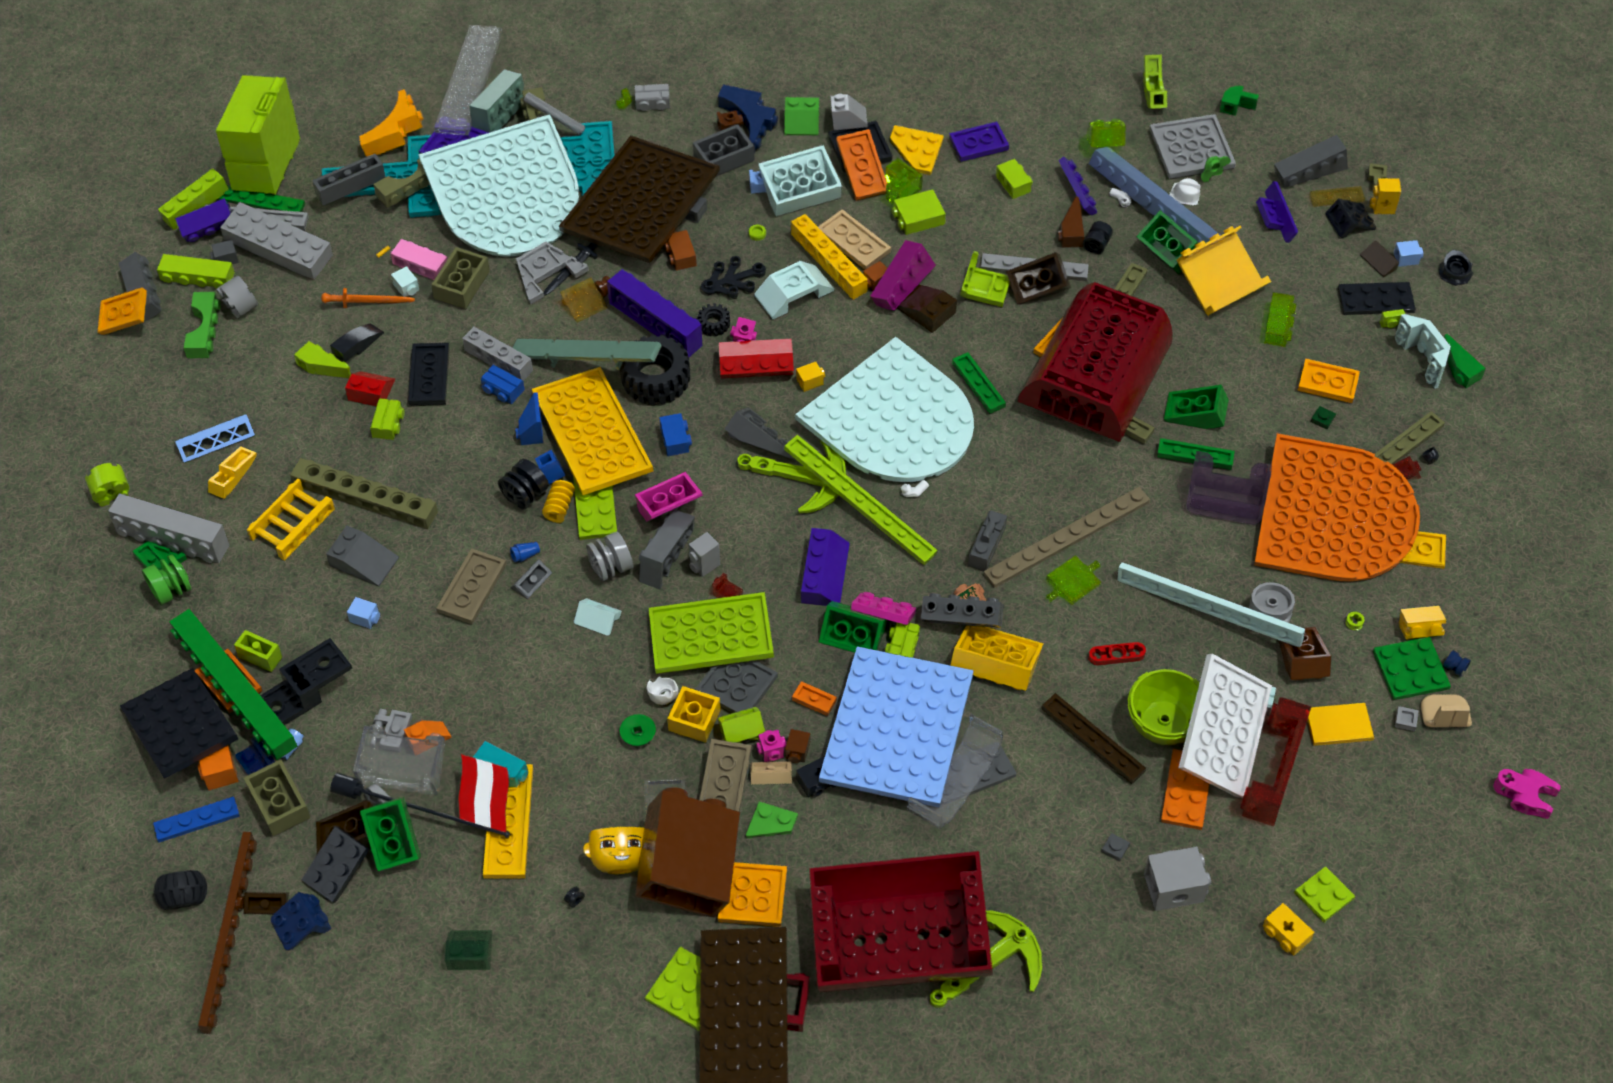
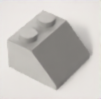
(847, 113)

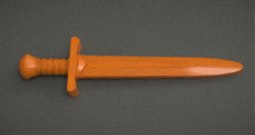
(345, 298)

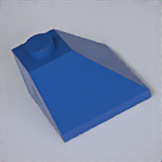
(530, 423)

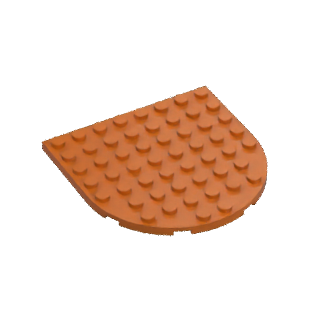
(1337, 535)

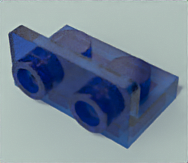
(254, 757)

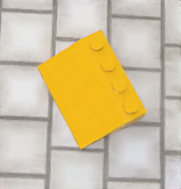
(997, 656)

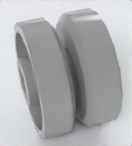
(1273, 601)

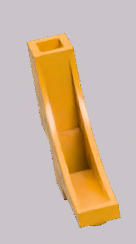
(394, 128)

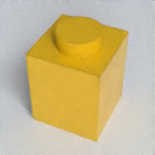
(810, 376)

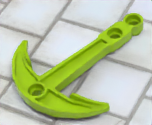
(797, 473)
(1000, 952)

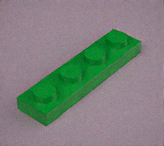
(978, 383)
(1186, 453)

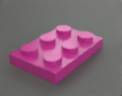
(883, 608)

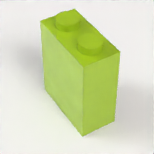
(918, 212)

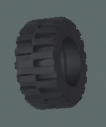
(663, 386)

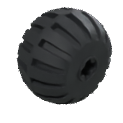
(180, 889)

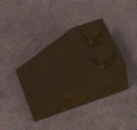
(1038, 278)
(929, 307)
(348, 820)

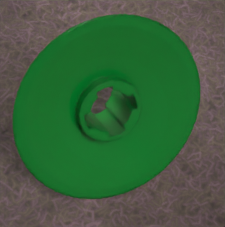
(637, 723)

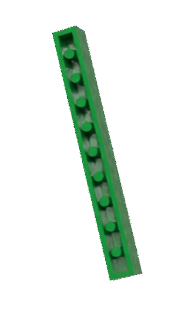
(233, 684)

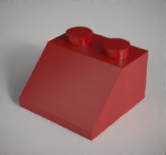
(368, 387)

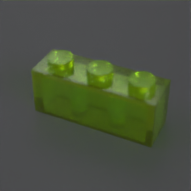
(1280, 319)

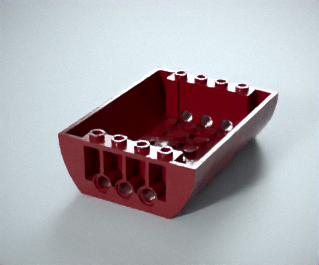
(1120, 377)
(899, 903)

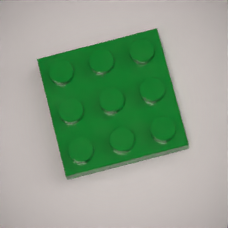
(1411, 668)

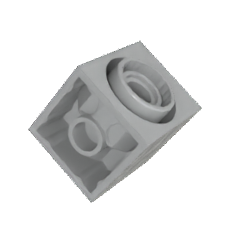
(1177, 878)

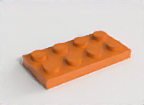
(862, 164)
(1184, 796)

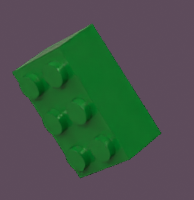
(1166, 239)

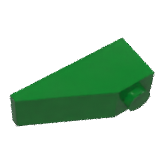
(1463, 365)

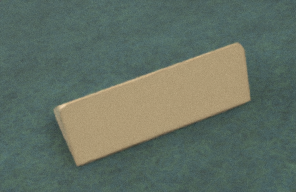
(771, 772)

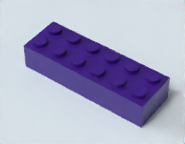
(653, 311)

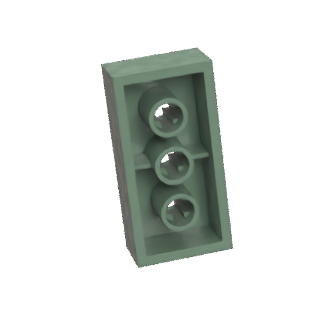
(497, 102)

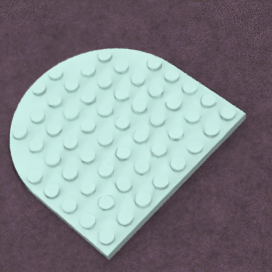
(504, 187)
(893, 416)

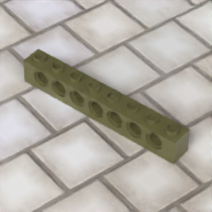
(365, 493)

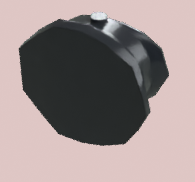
(1456, 268)

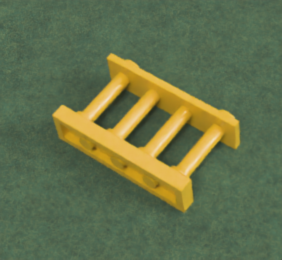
(297, 534)

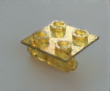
(583, 300)

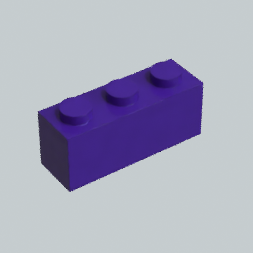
(203, 220)

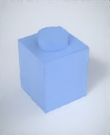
(1408, 253)
(363, 613)

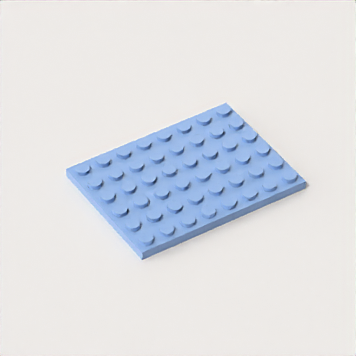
(897, 726)

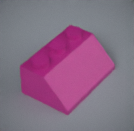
(667, 496)

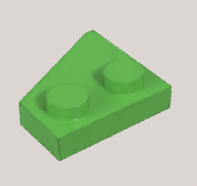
(770, 821)

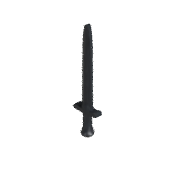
(565, 273)

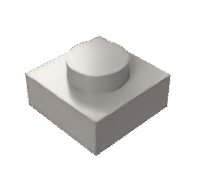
(1406, 718)

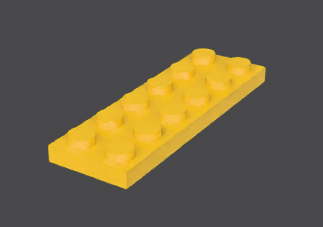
(509, 856)

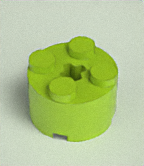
(106, 483)

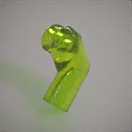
(626, 100)

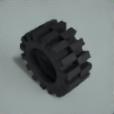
(714, 311)

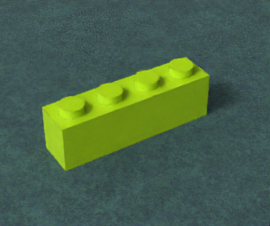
(195, 196)
(194, 271)

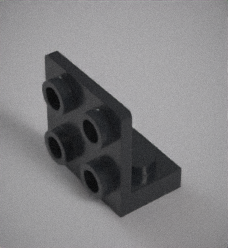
(1347, 215)

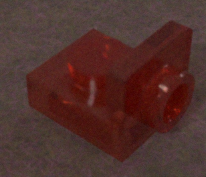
(1408, 468)
(724, 588)

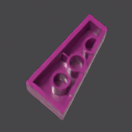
(903, 275)

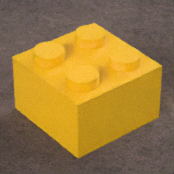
(694, 714)

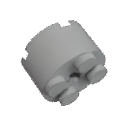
(237, 296)

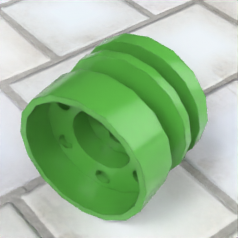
(167, 579)

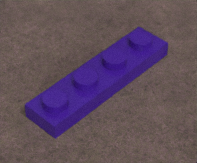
(1080, 189)

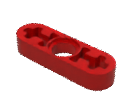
(1132, 657)

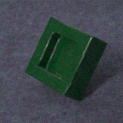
(1323, 417)

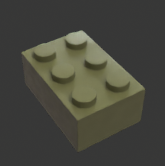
(460, 277)
(277, 797)

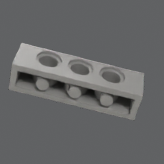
(497, 353)

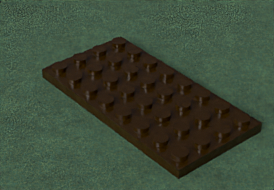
(744, 1006)

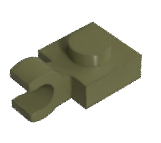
(1376, 171)

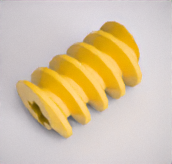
(558, 501)

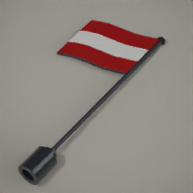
(481, 795)

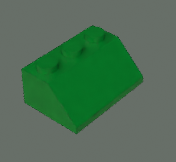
(850, 628)
(390, 833)

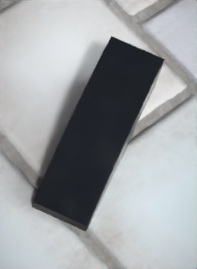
(355, 341)

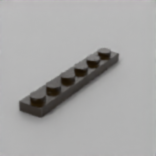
(1093, 738)

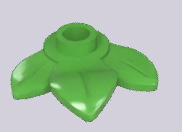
(1214, 166)

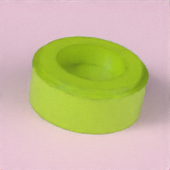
(757, 232)

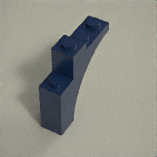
(749, 105)

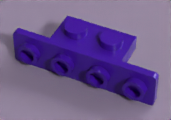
(1276, 212)

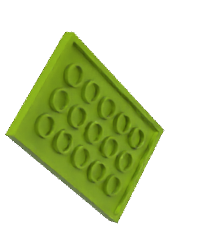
(710, 632)

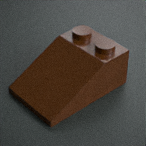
(1309, 660)

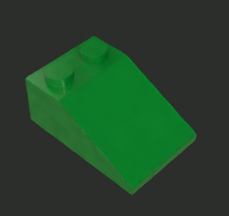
(1197, 407)

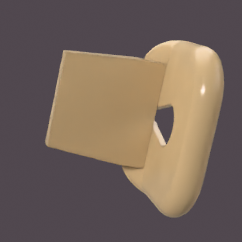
(1445, 711)

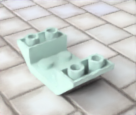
(790, 285)
(1423, 333)

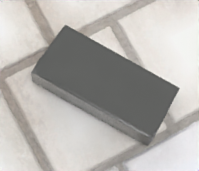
(531, 579)

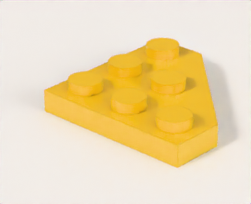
(917, 147)

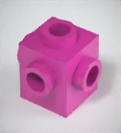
(743, 330)
(771, 745)

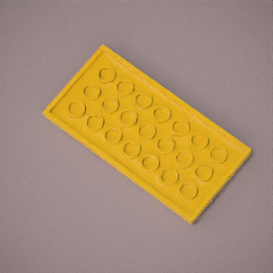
(592, 431)

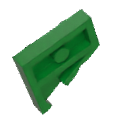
(151, 553)

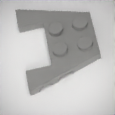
(542, 263)

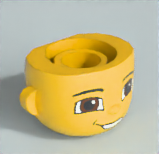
(615, 849)

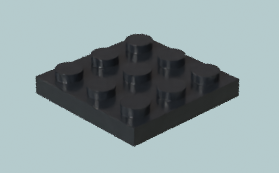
(879, 141)

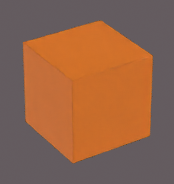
(218, 769)

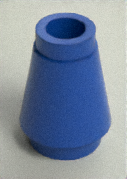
(523, 551)

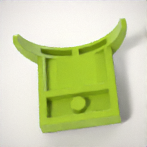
(984, 284)

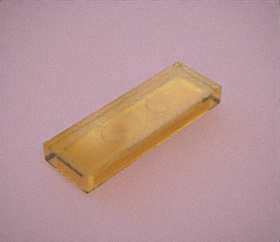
(1329, 196)

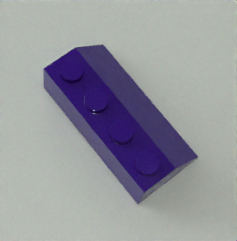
(824, 568)

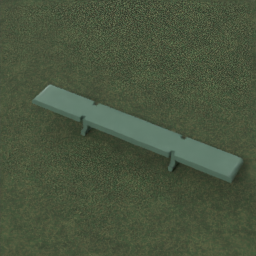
(588, 350)

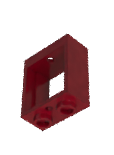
(796, 1023)

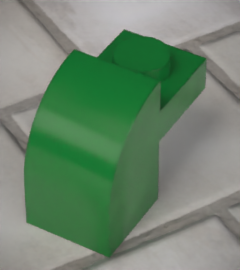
(1235, 97)

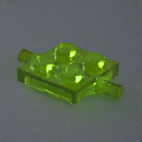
(1073, 580)

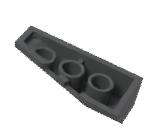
(750, 428)

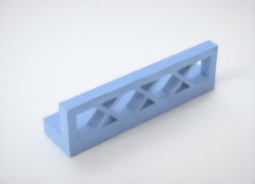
(212, 431)

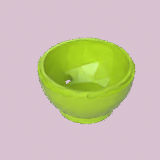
(1160, 696)

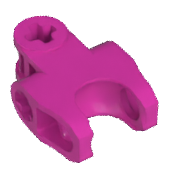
(1524, 791)

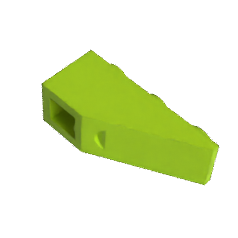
(317, 361)

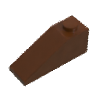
(1072, 227)

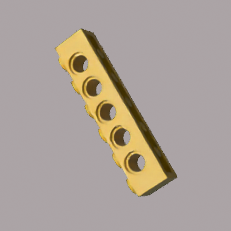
(829, 256)

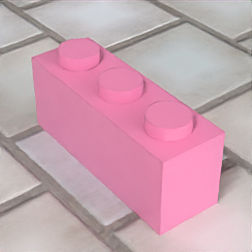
(418, 259)

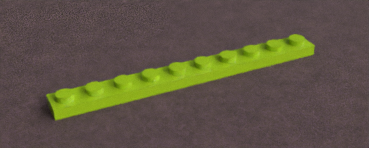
(860, 500)

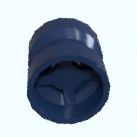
(1456, 663)

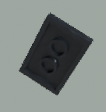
(335, 864)

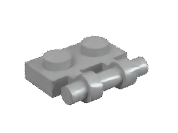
(394, 723)

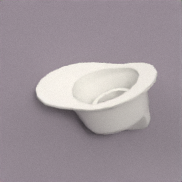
(1186, 191)

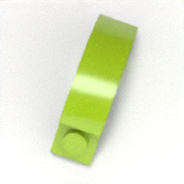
(1152, 80)

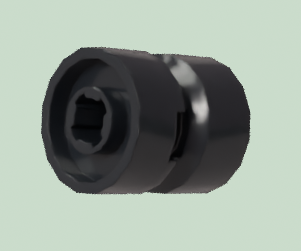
(1098, 237)

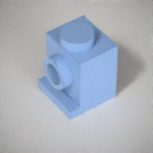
(756, 182)

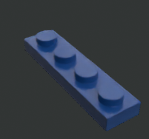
(196, 819)

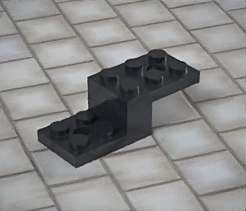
(304, 678)

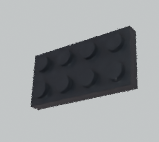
(1376, 298)
(429, 374)

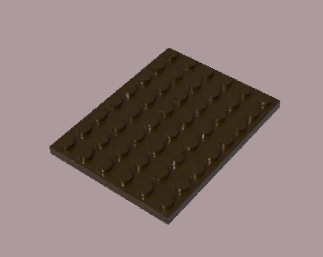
(639, 199)

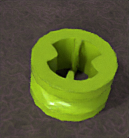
(1360, 619)

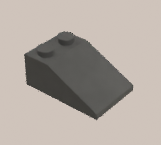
(361, 556)

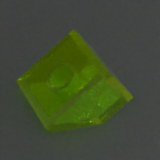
(1106, 133)

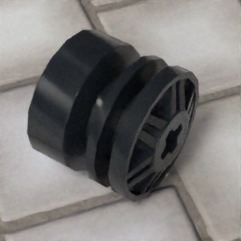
(523, 483)

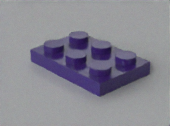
(979, 141)

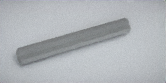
(555, 114)

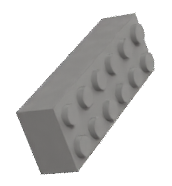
(276, 241)
(169, 528)

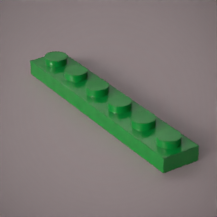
(263, 200)

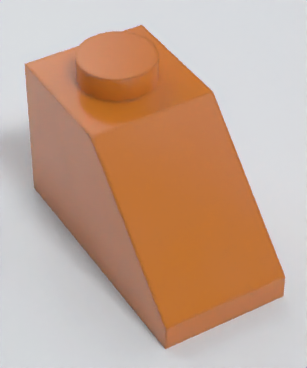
(425, 728)

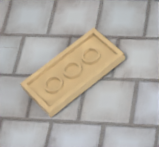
(854, 239)

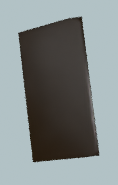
(1380, 259)
(264, 902)

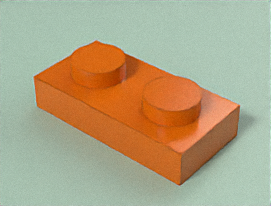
(814, 698)

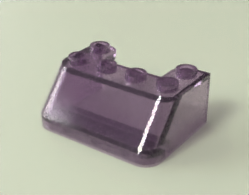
(1227, 495)

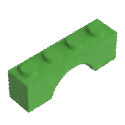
(199, 342)

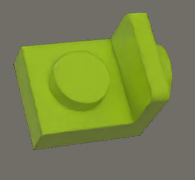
(1391, 318)

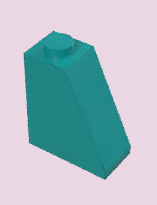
(516, 767)

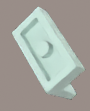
(596, 616)

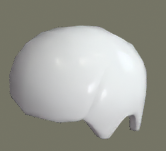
(660, 685)

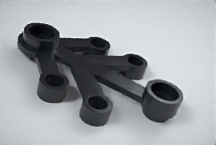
(732, 279)

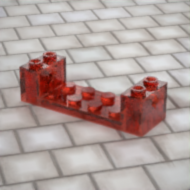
(1262, 800)

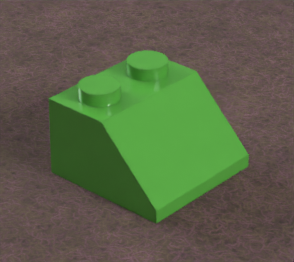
(801, 116)

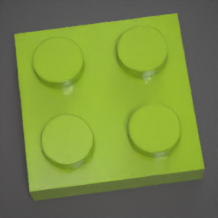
(1324, 894)

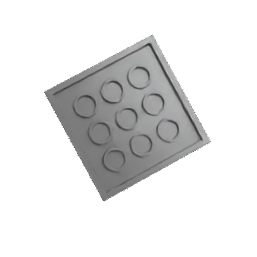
(1189, 143)

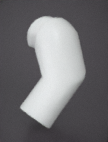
(1122, 197)
(909, 491)

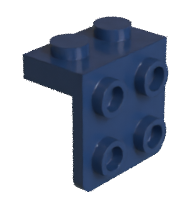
(298, 919)

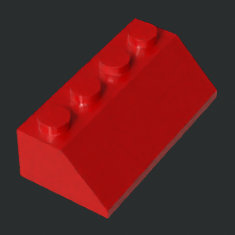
(756, 358)

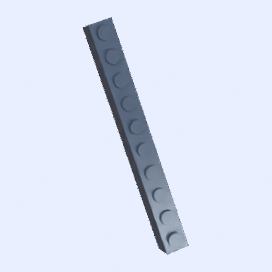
(1148, 193)

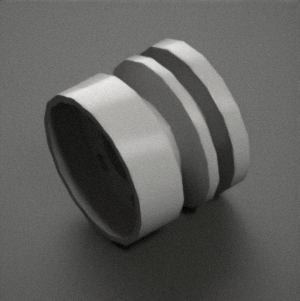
(612, 555)

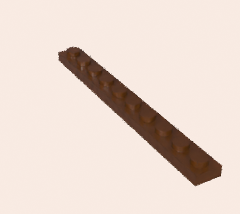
(226, 938)

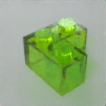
(901, 180)

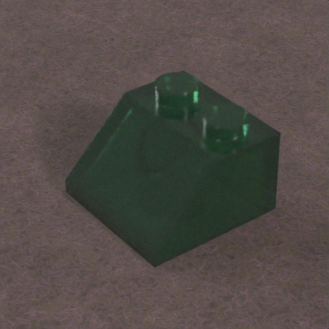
(468, 950)

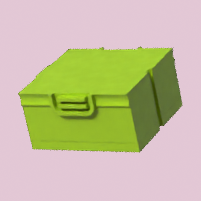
(258, 134)

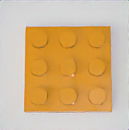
(756, 895)

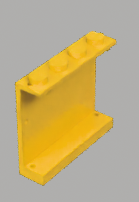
(1220, 271)

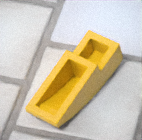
(231, 472)

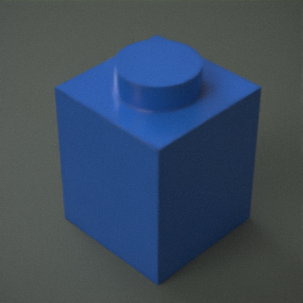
(550, 466)

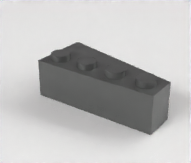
(1313, 162)
(665, 548)

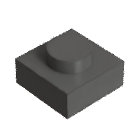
(1115, 847)

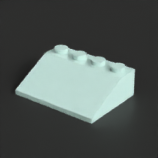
(800, 180)

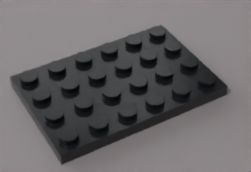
(178, 723)

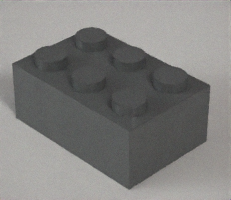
(725, 148)

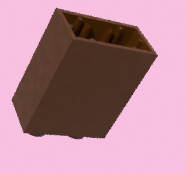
(688, 852)

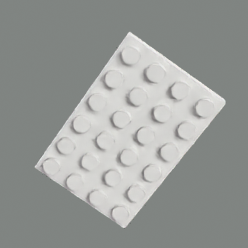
(1225, 726)

